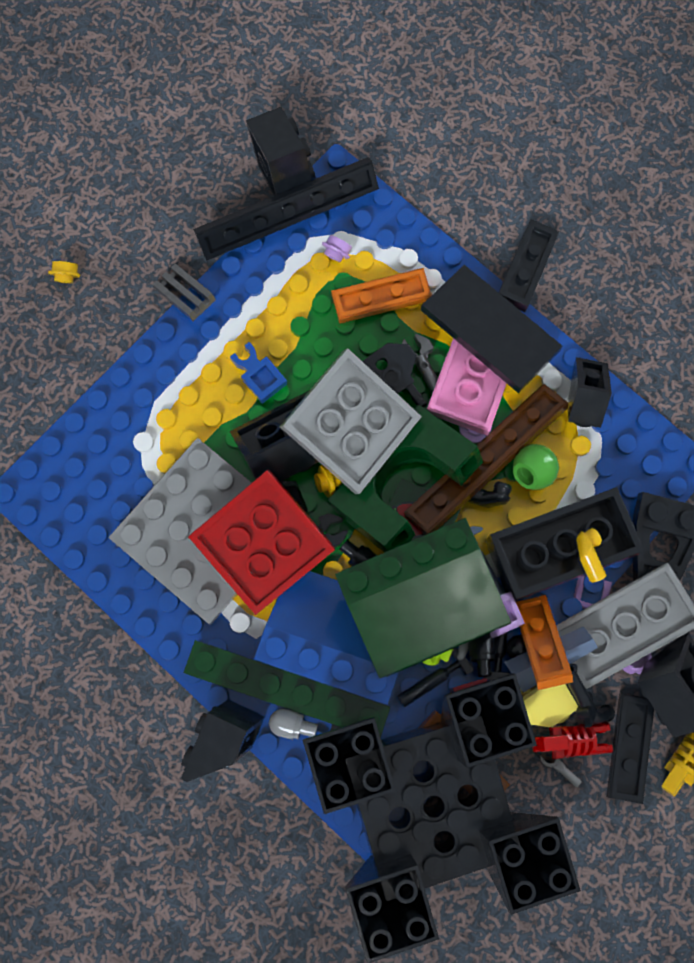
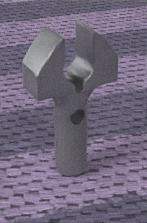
(422, 362)

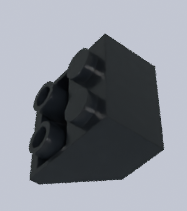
(222, 740)

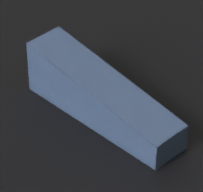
(575, 644)

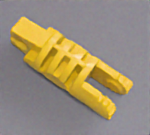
(680, 766)

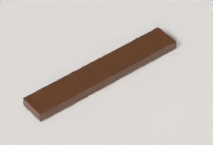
(496, 450)

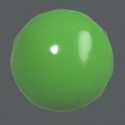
(535, 467)

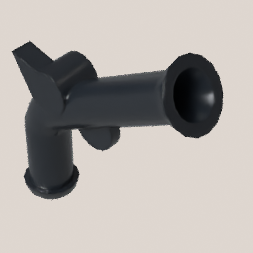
(587, 710)

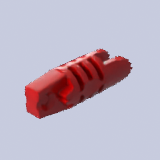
(574, 741)

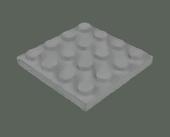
(174, 508)

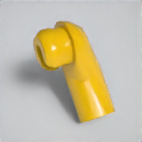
(588, 557)

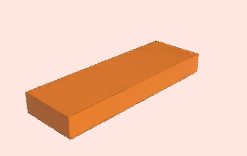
(381, 295)
(543, 644)

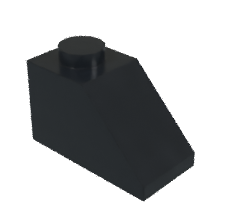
(589, 393)

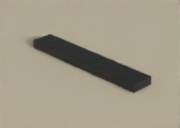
(286, 208)

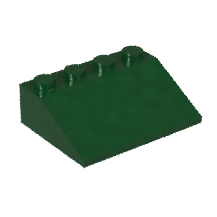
(423, 598)

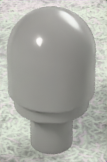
(291, 724)

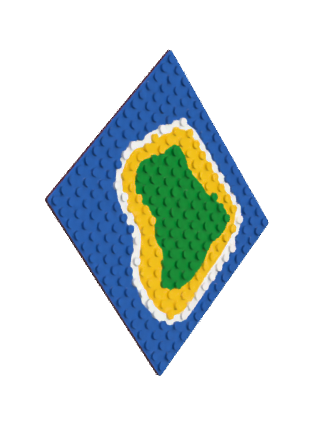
(184, 386)

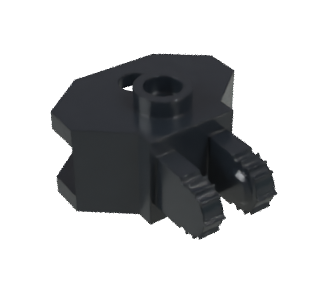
(399, 369)

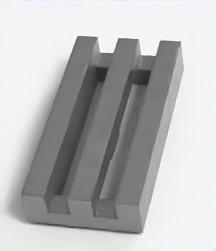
(171, 280)

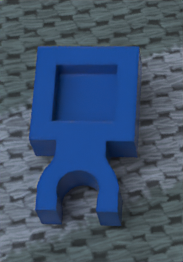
(261, 375)

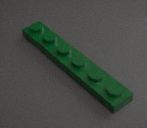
(282, 687)

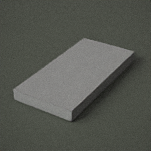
(632, 623)

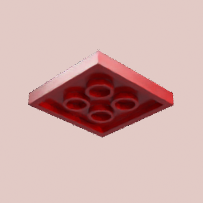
(261, 542)

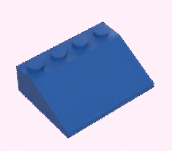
(319, 640)

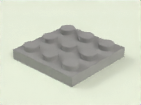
(350, 421)

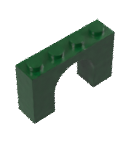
(427, 442)

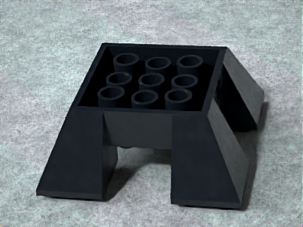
(520, 850)

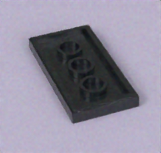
(491, 328)

